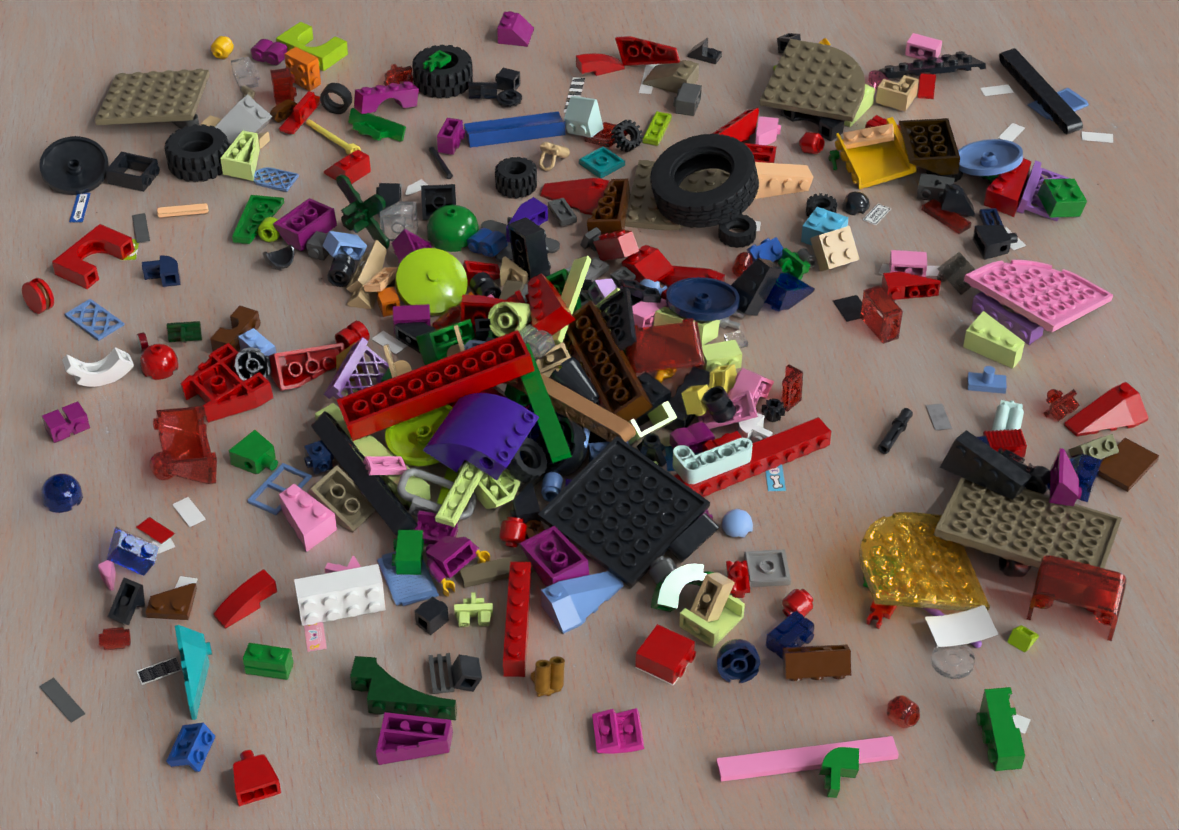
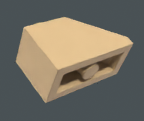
(553, 358)

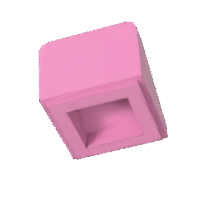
(107, 573)

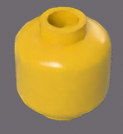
(222, 47)

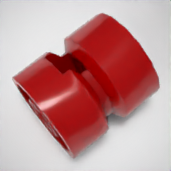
(352, 334)

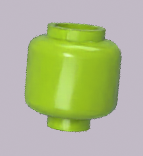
(267, 230)

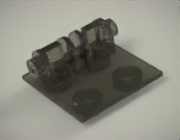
(955, 271)

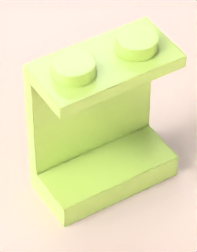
(659, 417)
(716, 630)

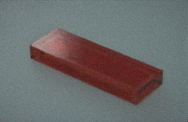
(949, 219)

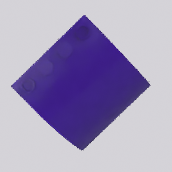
(483, 432)

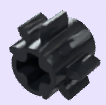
(773, 410)

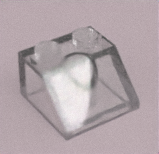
(399, 217)

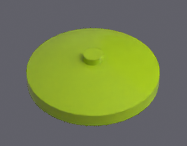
(431, 279)
(412, 436)

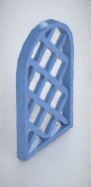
(277, 171)

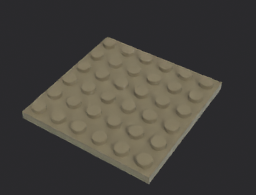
(153, 97)

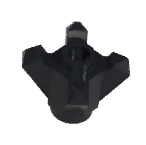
(652, 448)

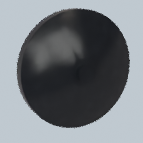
(74, 165)

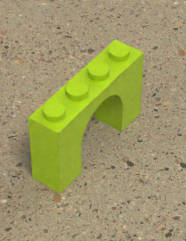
(327, 54)

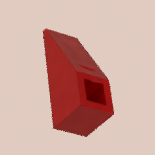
(905, 285)

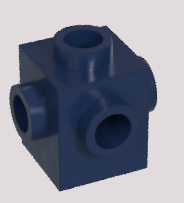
(318, 457)

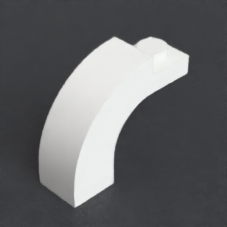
(99, 373)

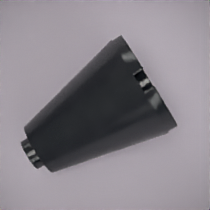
(575, 379)

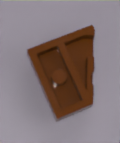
(173, 603)

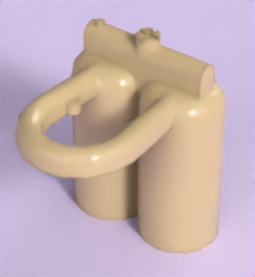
(552, 149)

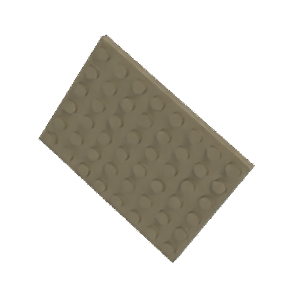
(1026, 526)

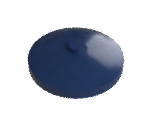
(702, 299)

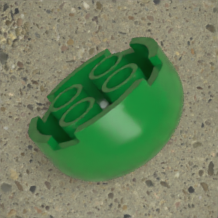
(451, 227)

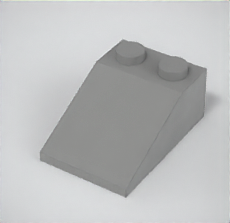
(245, 116)

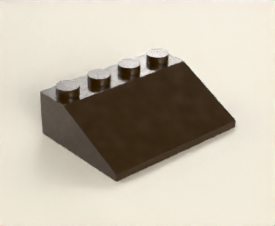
(931, 145)

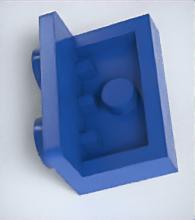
(767, 250)

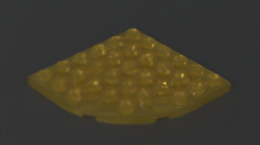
(915, 568)

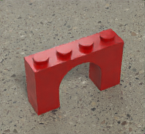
(99, 240)

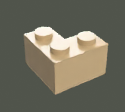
(897, 94)

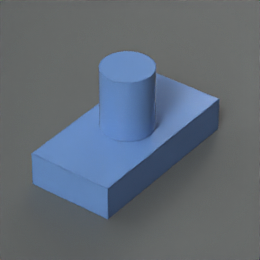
(987, 381)

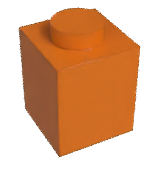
(386, 300)

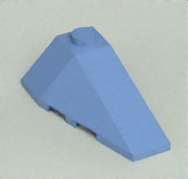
(575, 599)

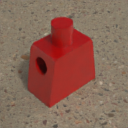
(254, 778)

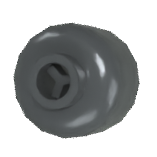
(660, 568)

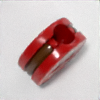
(38, 295)

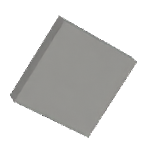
(767, 568)

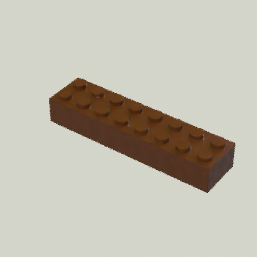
(607, 364)

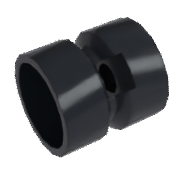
(341, 270)
(484, 285)
(719, 404)

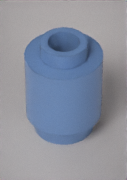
(551, 485)

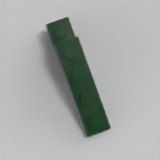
(392, 696)

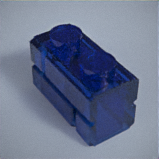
(790, 633)

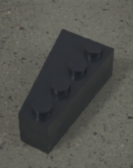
(984, 466)

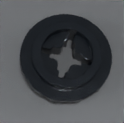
(509, 98)

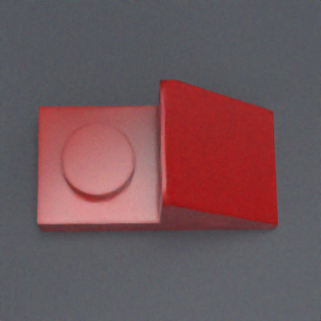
(926, 86)

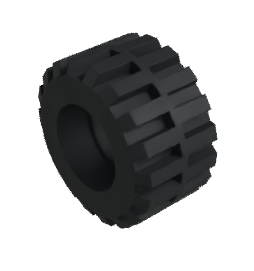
(516, 177)

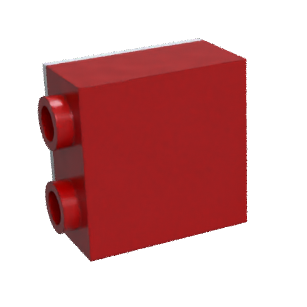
(665, 654)

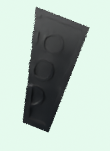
(619, 316)

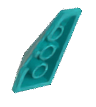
(194, 663)

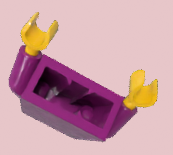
(450, 556)

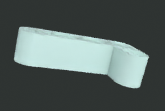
(711, 463)

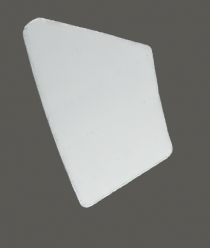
(415, 187)

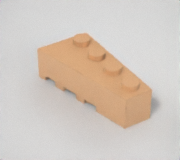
(782, 179)

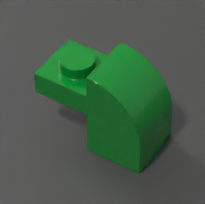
(837, 764)

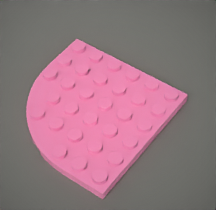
(1039, 291)

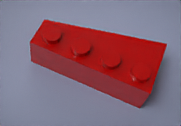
(1008, 189)
(546, 306)

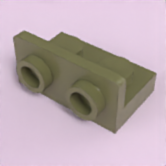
(1097, 448)

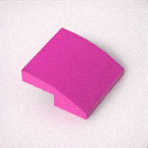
(618, 731)

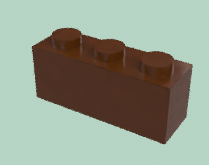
(816, 662)

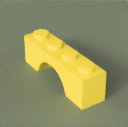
(720, 376)

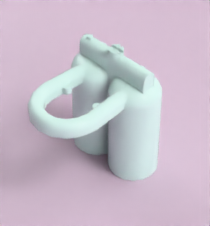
(1008, 416)

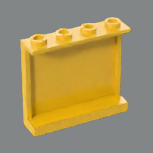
(878, 161)

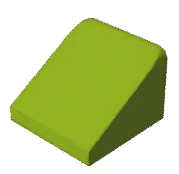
(1022, 638)

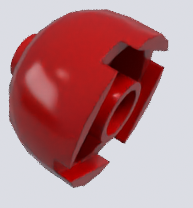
(158, 361)

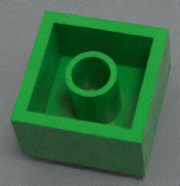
(1062, 198)

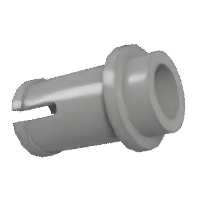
(804, 255)

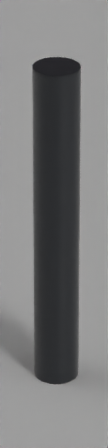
(441, 163)

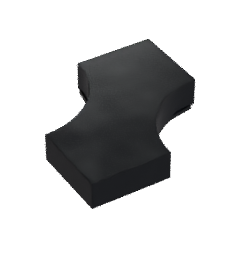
(643, 292)

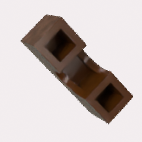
(242, 320)

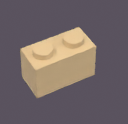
(712, 596)

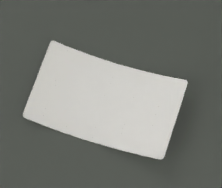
(962, 627)

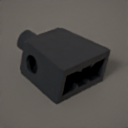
(993, 240)

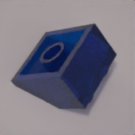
(1087, 470)
(132, 551)

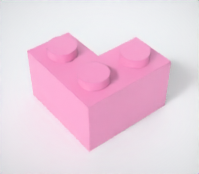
(751, 381)

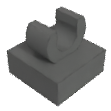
(589, 238)

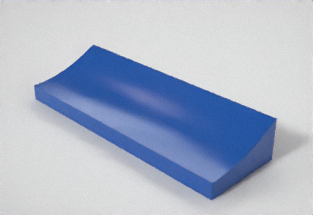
(514, 129)

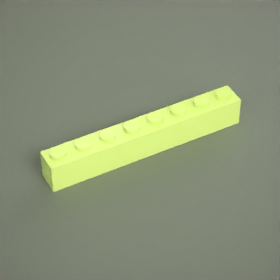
(371, 447)

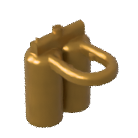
(548, 676)

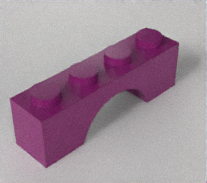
(368, 99)

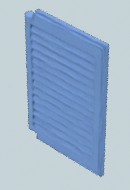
(1074, 100)
(407, 588)

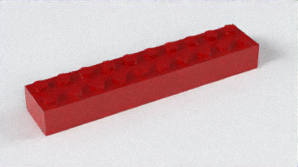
(435, 385)

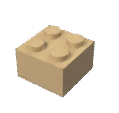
(834, 248)

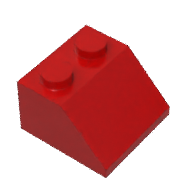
(353, 166)
(648, 264)

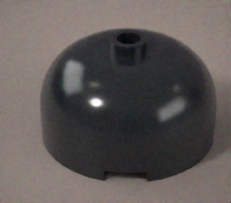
(575, 439)

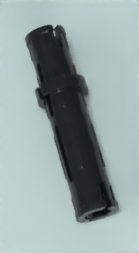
(898, 425)

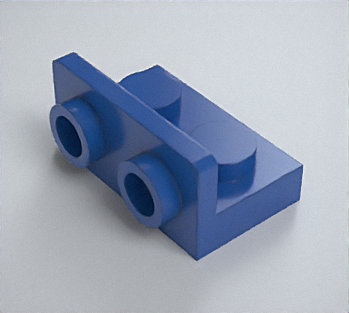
(191, 746)

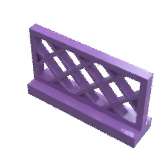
(1032, 187)
(349, 366)

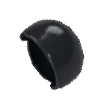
(856, 202)

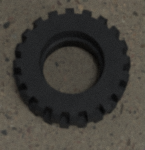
(444, 81)
(196, 152)

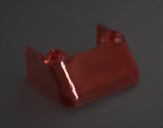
(1080, 586)

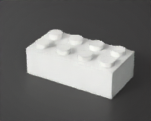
(340, 594)

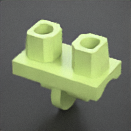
(473, 608)

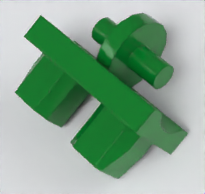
(793, 264)

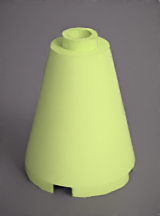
(509, 317)

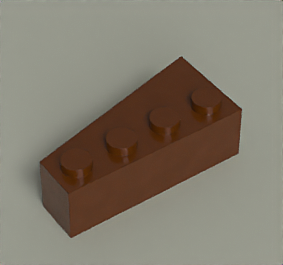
(612, 208)

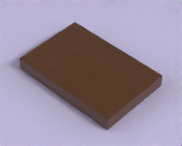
(1127, 465)

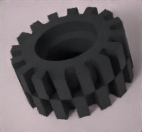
(632, 130)
(822, 202)

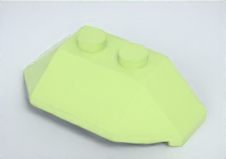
(496, 492)

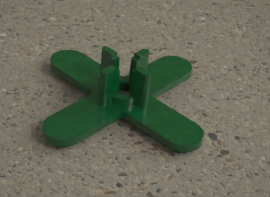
(360, 213)

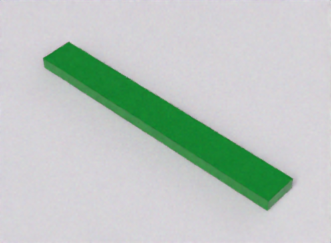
(544, 410)

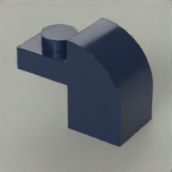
(165, 268)

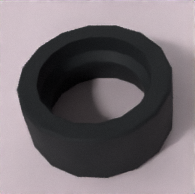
(341, 91)

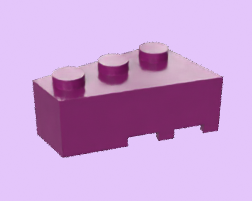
(412, 737)

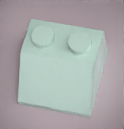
(583, 117)

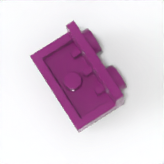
(433, 530)

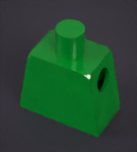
(253, 454)

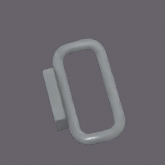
(422, 504)

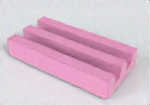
(384, 465)

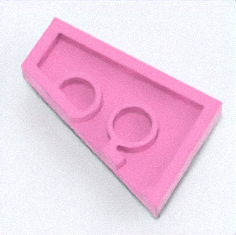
(744, 410)

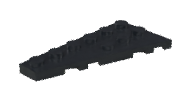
(944, 64)

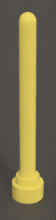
(349, 148)

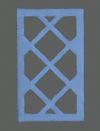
(90, 329)

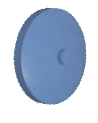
(990, 157)

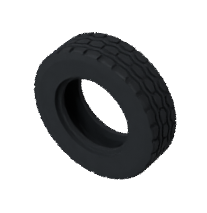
(711, 206)

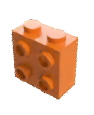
(304, 67)

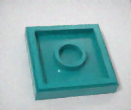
(602, 162)

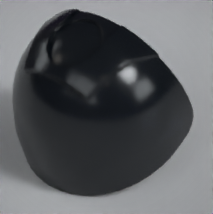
(280, 259)

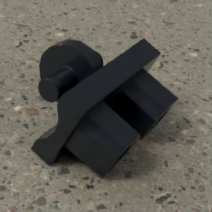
(482, 90)

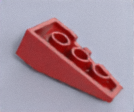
(643, 52)

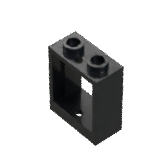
(116, 171)

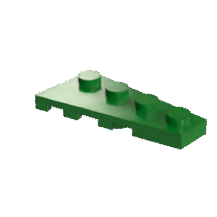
(256, 210)

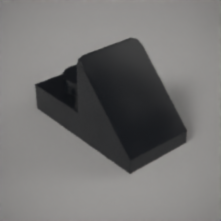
(703, 53)
(127, 598)

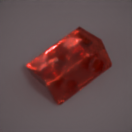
(792, 387)

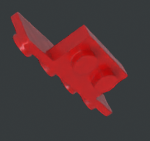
(301, 112)

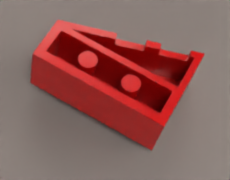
(616, 245)

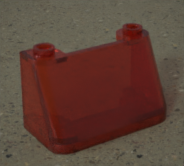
(666, 347)
(186, 444)

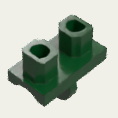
(184, 331)

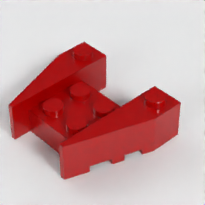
(223, 389)

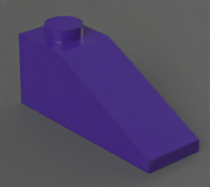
(531, 209)

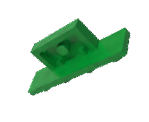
(376, 126)

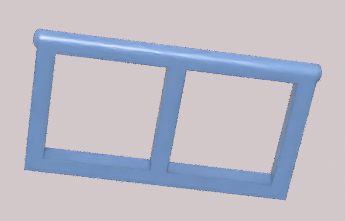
(268, 483)

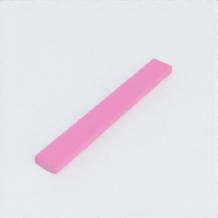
(801, 758)

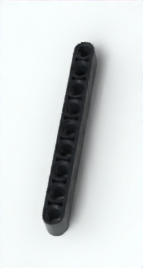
(1040, 91)
(371, 486)

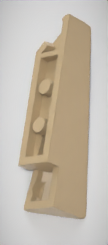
(367, 268)

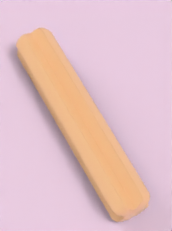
(182, 210)

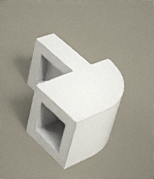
(753, 429)

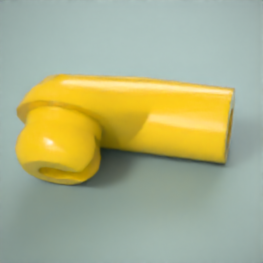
(664, 374)

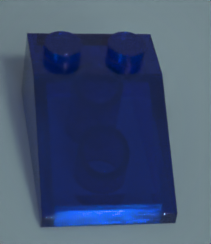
(788, 292)

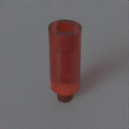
(448, 317)

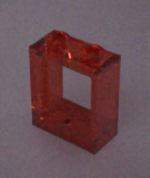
(886, 327)

